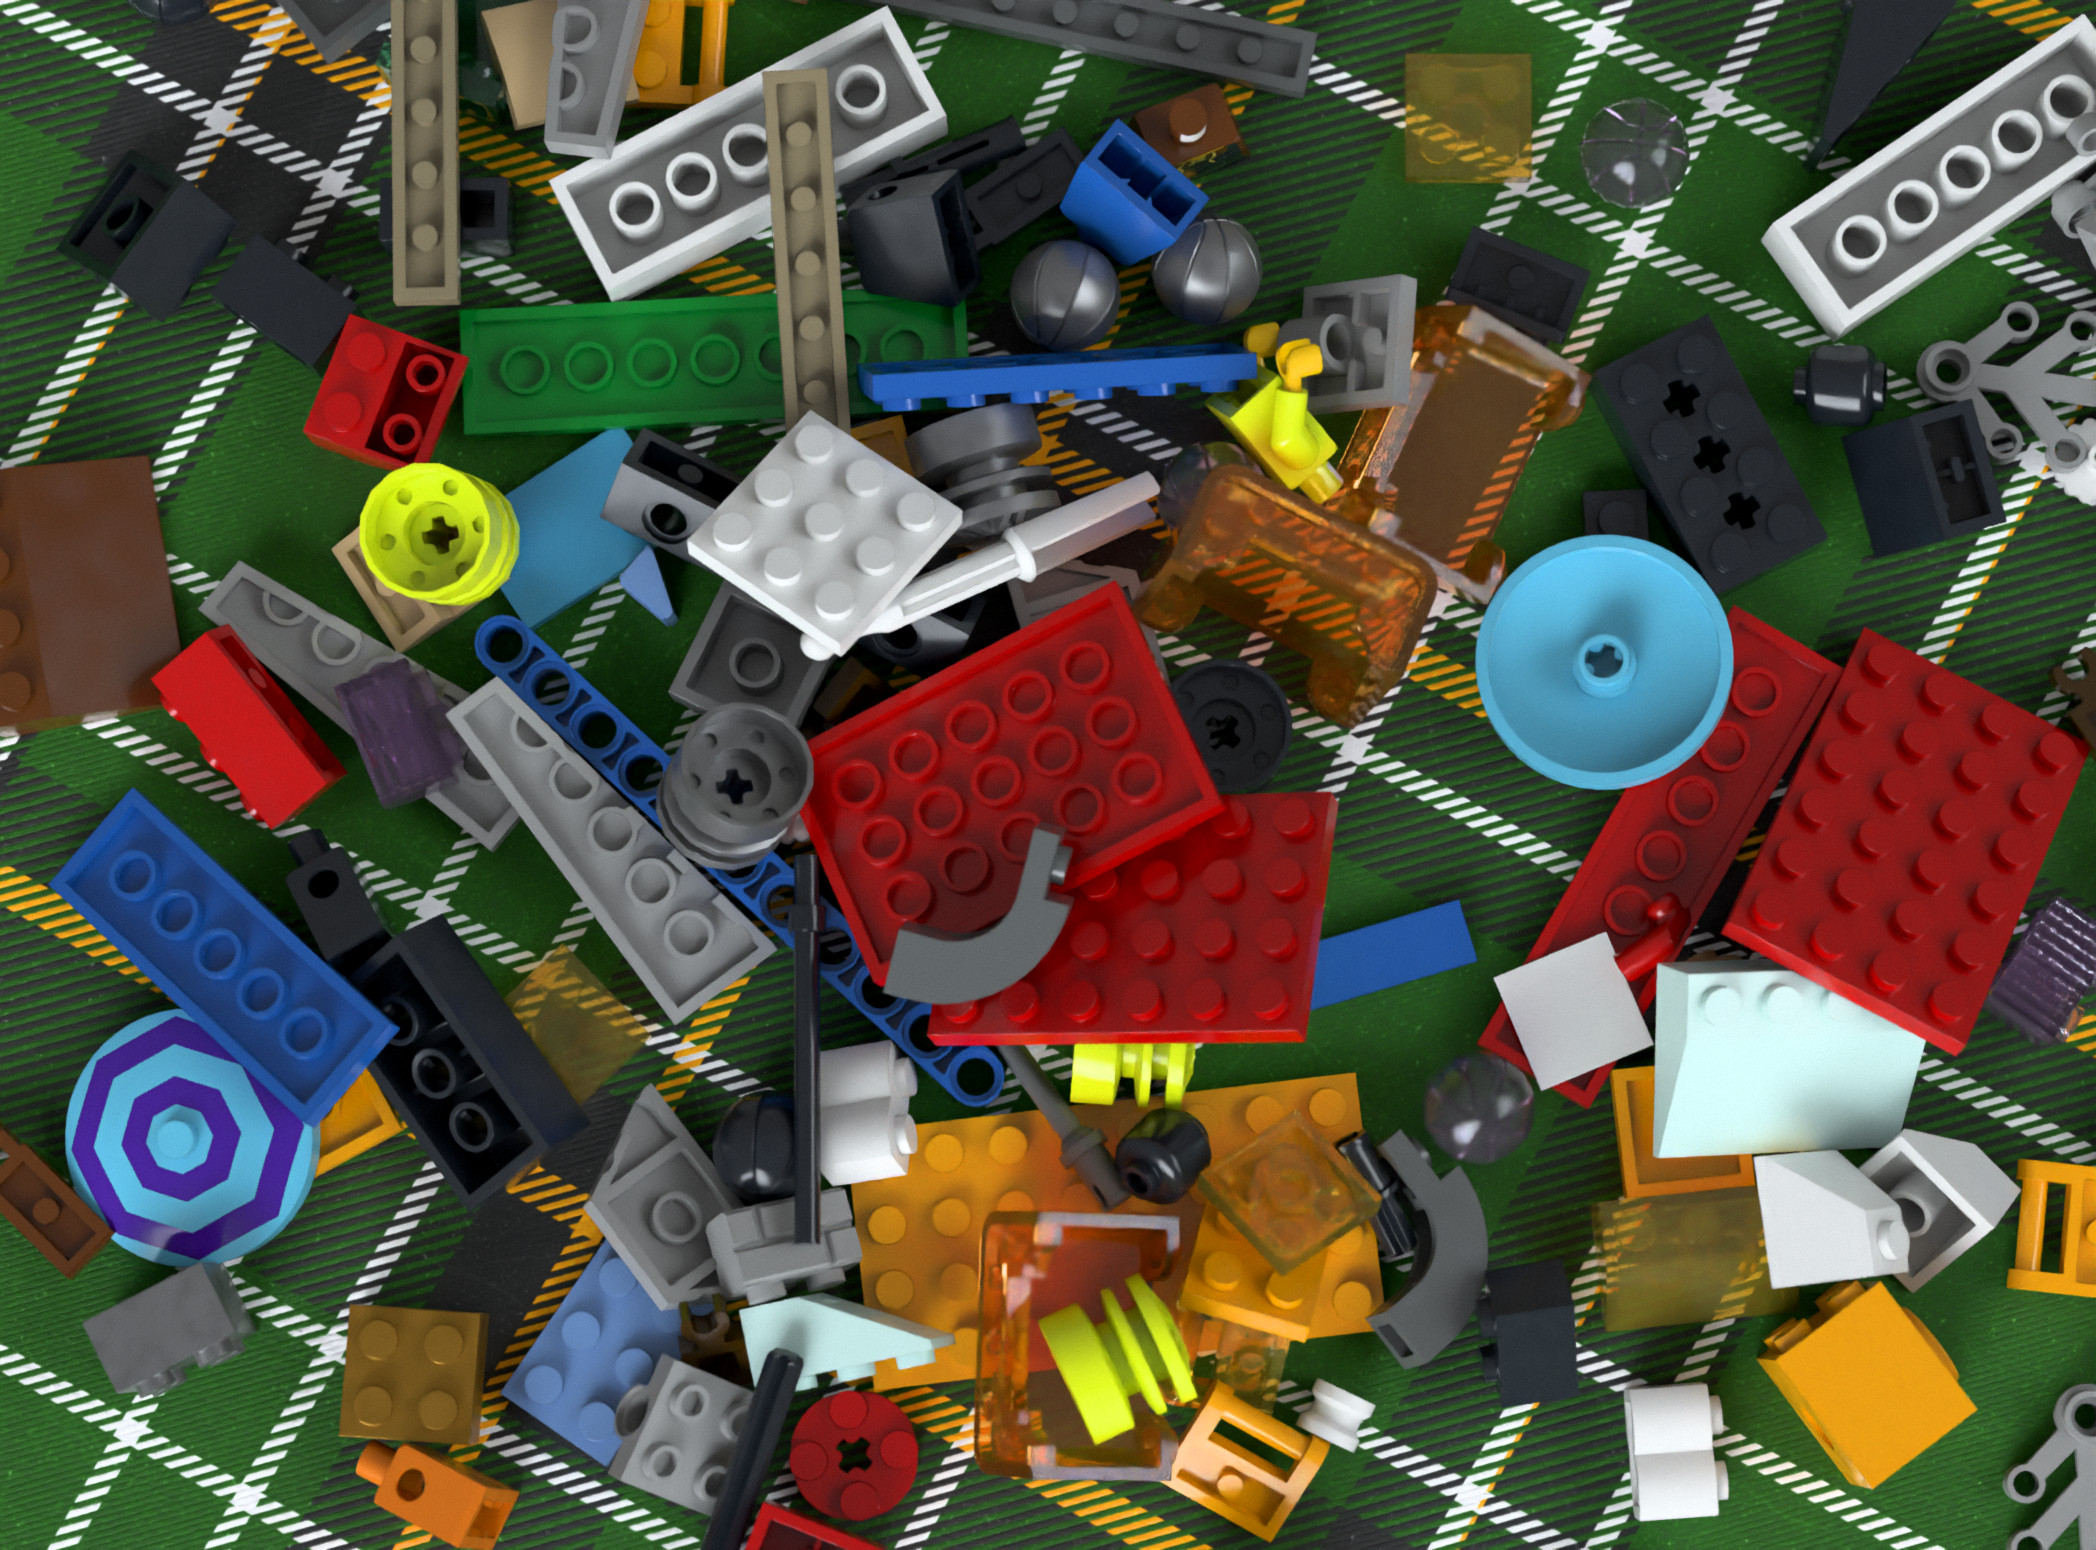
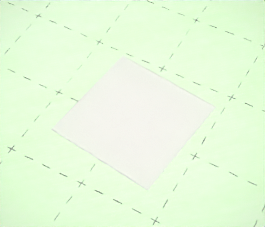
(1573, 1011)

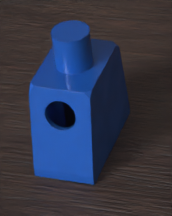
(1130, 198)

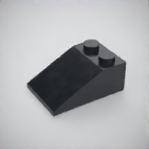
(1865, 59)

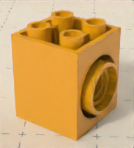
(1866, 1380)

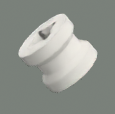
(1335, 1415)

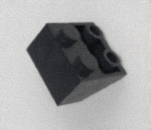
(1923, 478)

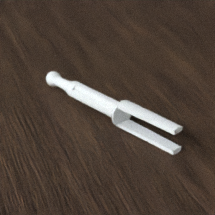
(1020, 553)

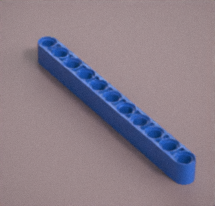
(754, 891)

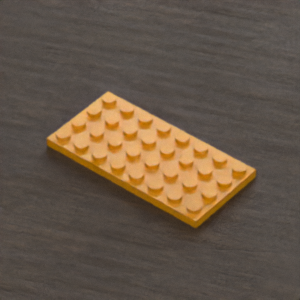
(927, 1225)

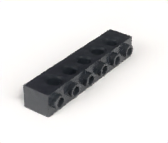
(671, 492)

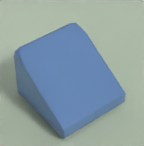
(648, 586)

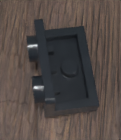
(1518, 285)

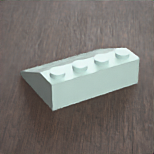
(1772, 1064)

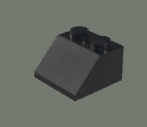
(148, 235)

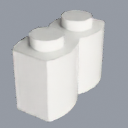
(865, 1113)
(1673, 1451)

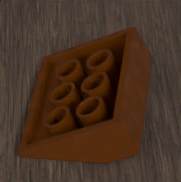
(82, 594)

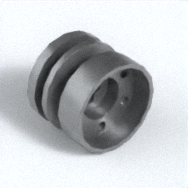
(979, 463)
(734, 786)

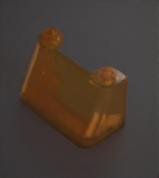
(1451, 458)
(1297, 579)
(1022, 1405)

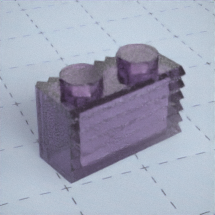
(399, 734)
(2046, 974)

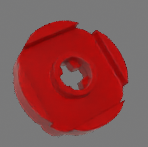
(817, 1460)

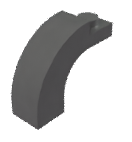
(967, 966)
(1447, 1258)

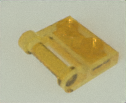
(1244, 1360)

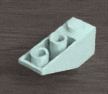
(836, 1337)

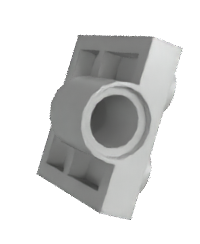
(1362, 340)
(679, 1433)

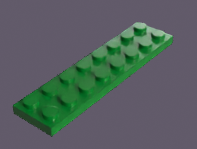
(673, 361)

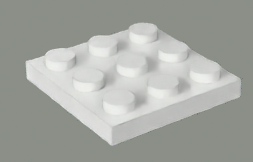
(825, 532)

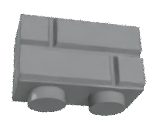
(759, 1253)

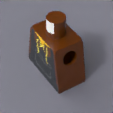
(1194, 132)

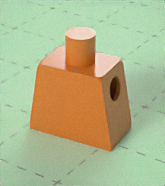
(456, 1501)

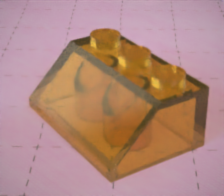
(1684, 1259)

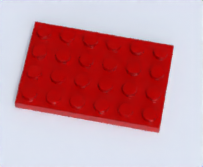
(940, 787)
(1908, 841)
(1179, 942)

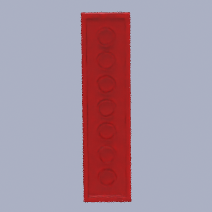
(1685, 825)

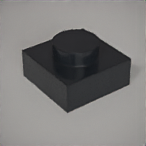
(1615, 513)

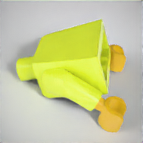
(1273, 416)

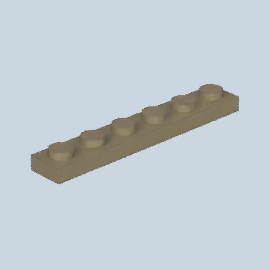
(425, 152)
(806, 246)

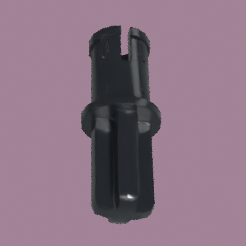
(1390, 1222)

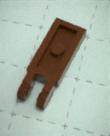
(48, 1208)

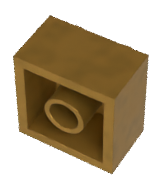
(414, 1374)

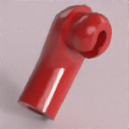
(1658, 944)

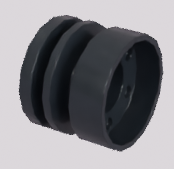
(1254, 706)

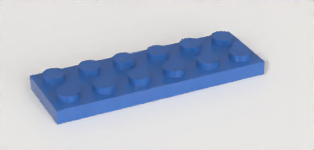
(1032, 375)
(224, 957)

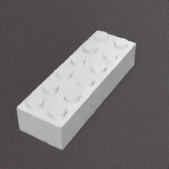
(704, 172)
(1941, 185)

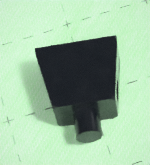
(914, 239)
(337, 902)

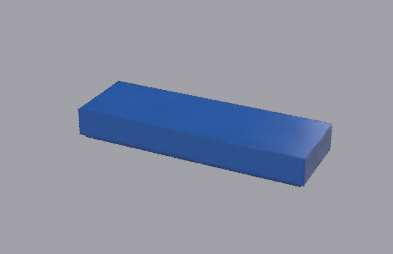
(1391, 954)

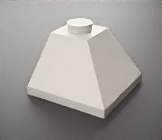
(1945, 1196)
(1827, 1220)

